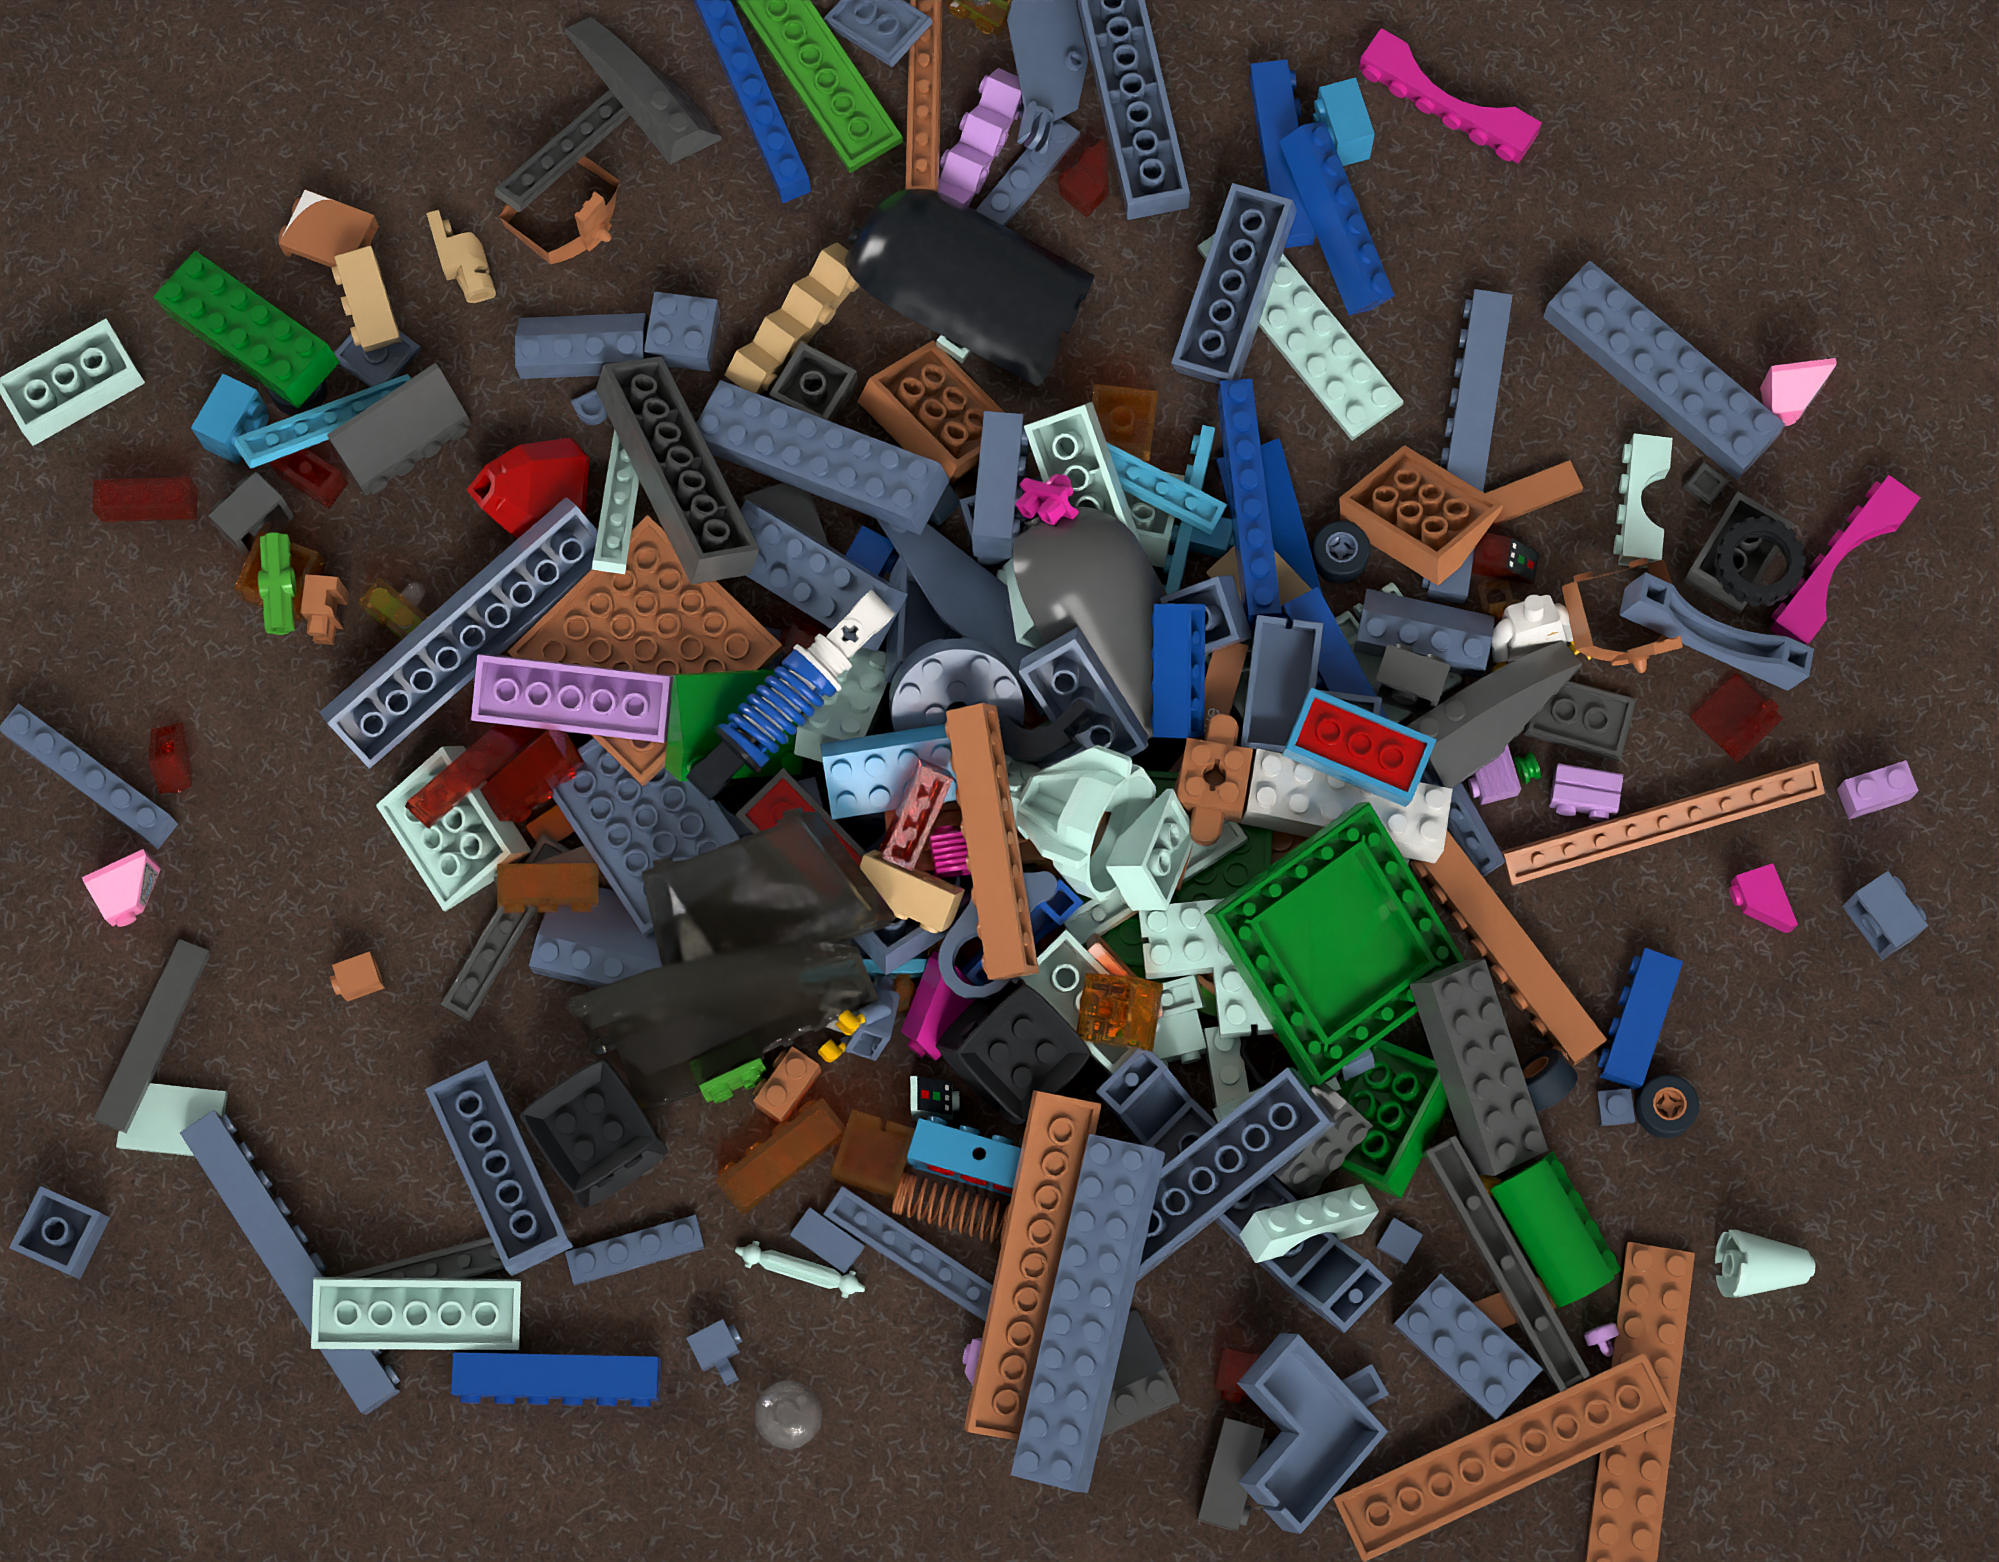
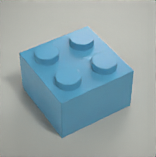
(1346, 120)
(229, 413)

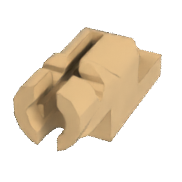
(462, 259)

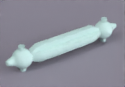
(800, 1269)

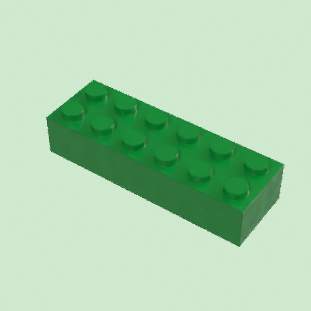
(246, 329)

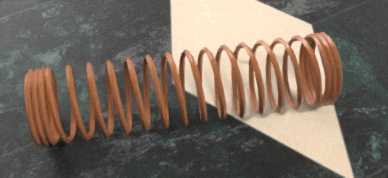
(907, 1186)

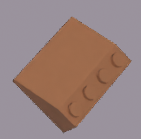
(931, 409)
(1420, 514)

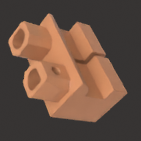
(320, 604)

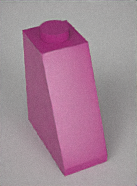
(933, 1010)

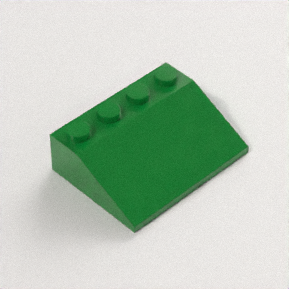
(705, 701)
(1404, 1105)

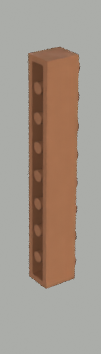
(991, 842)
(1510, 952)

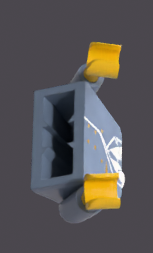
(871, 1027)

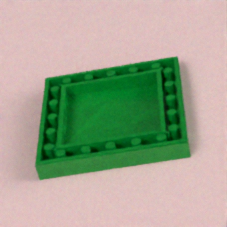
(1334, 941)

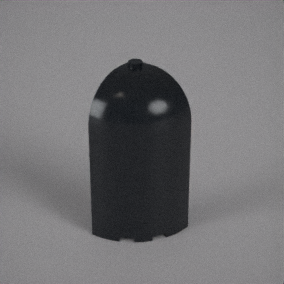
(968, 279)

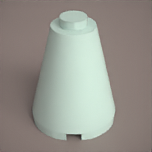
(1759, 1264)

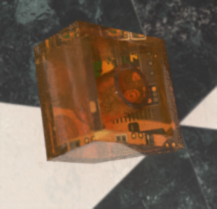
(1119, 1011)

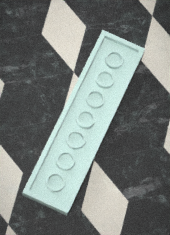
(1323, 352)

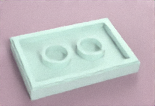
(166, 1113)

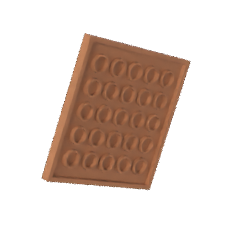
(651, 625)

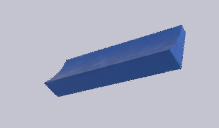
(1285, 517)

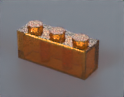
(547, 887)

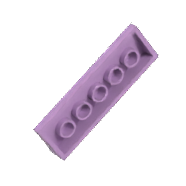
(572, 697)

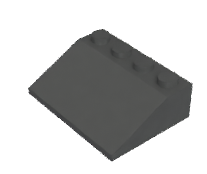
(400, 430)
(1140, 1380)

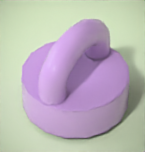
(1602, 1336)

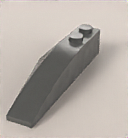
(650, 97)
(1491, 712)

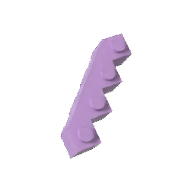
(982, 137)

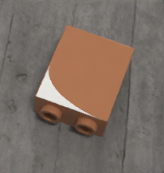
(325, 229)

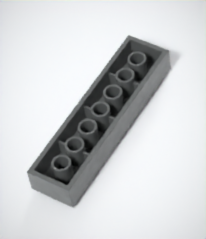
(677, 470)

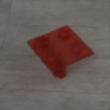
(1737, 717)

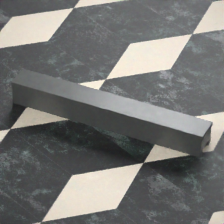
(1506, 1264)

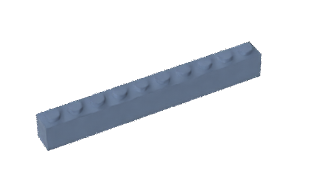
(1474, 412)
(282, 1248)

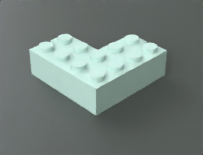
(1187, 945)

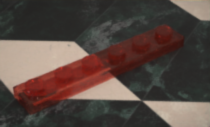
(468, 771)

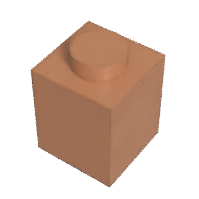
(357, 977)

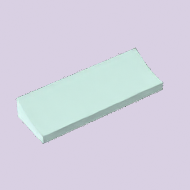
(415, 1313)

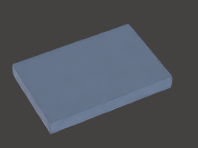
(879, 26)

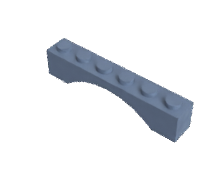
(1665, 611)
(88, 776)

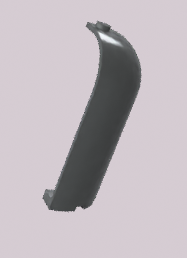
(1096, 579)

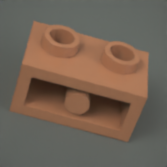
(786, 1085)

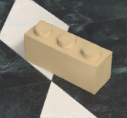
(366, 299)
(913, 893)

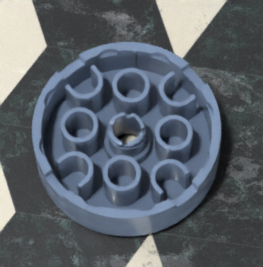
(952, 673)

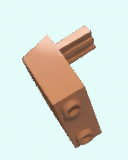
(592, 221)
(1581, 632)

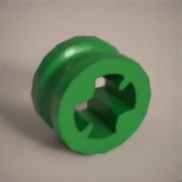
(1527, 767)

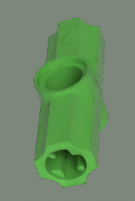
(277, 583)

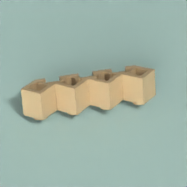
(804, 311)

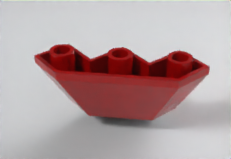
(531, 482)

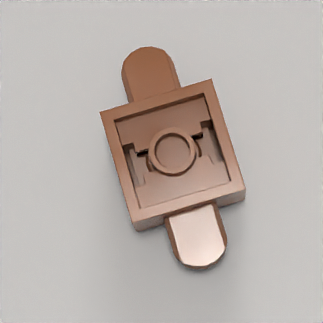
(1214, 779)

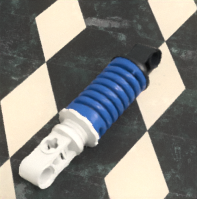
(800, 681)

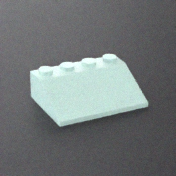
(463, 846)

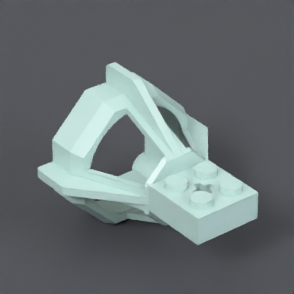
(1065, 803)

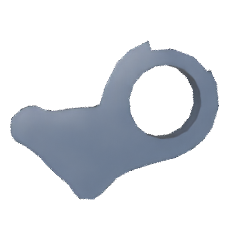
(1039, 888)

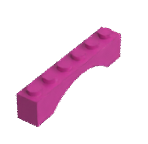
(1503, 129)
(1882, 514)

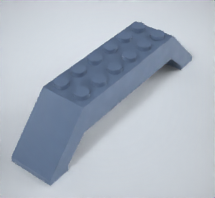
(1315, 1271)

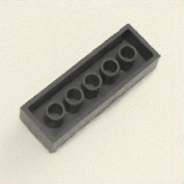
(1478, 1067)

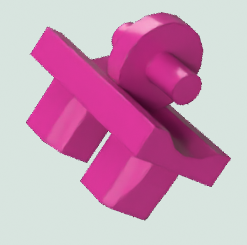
(1047, 499)

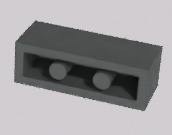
(1234, 1455)

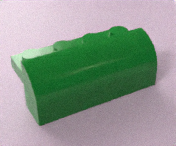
(1556, 1230)

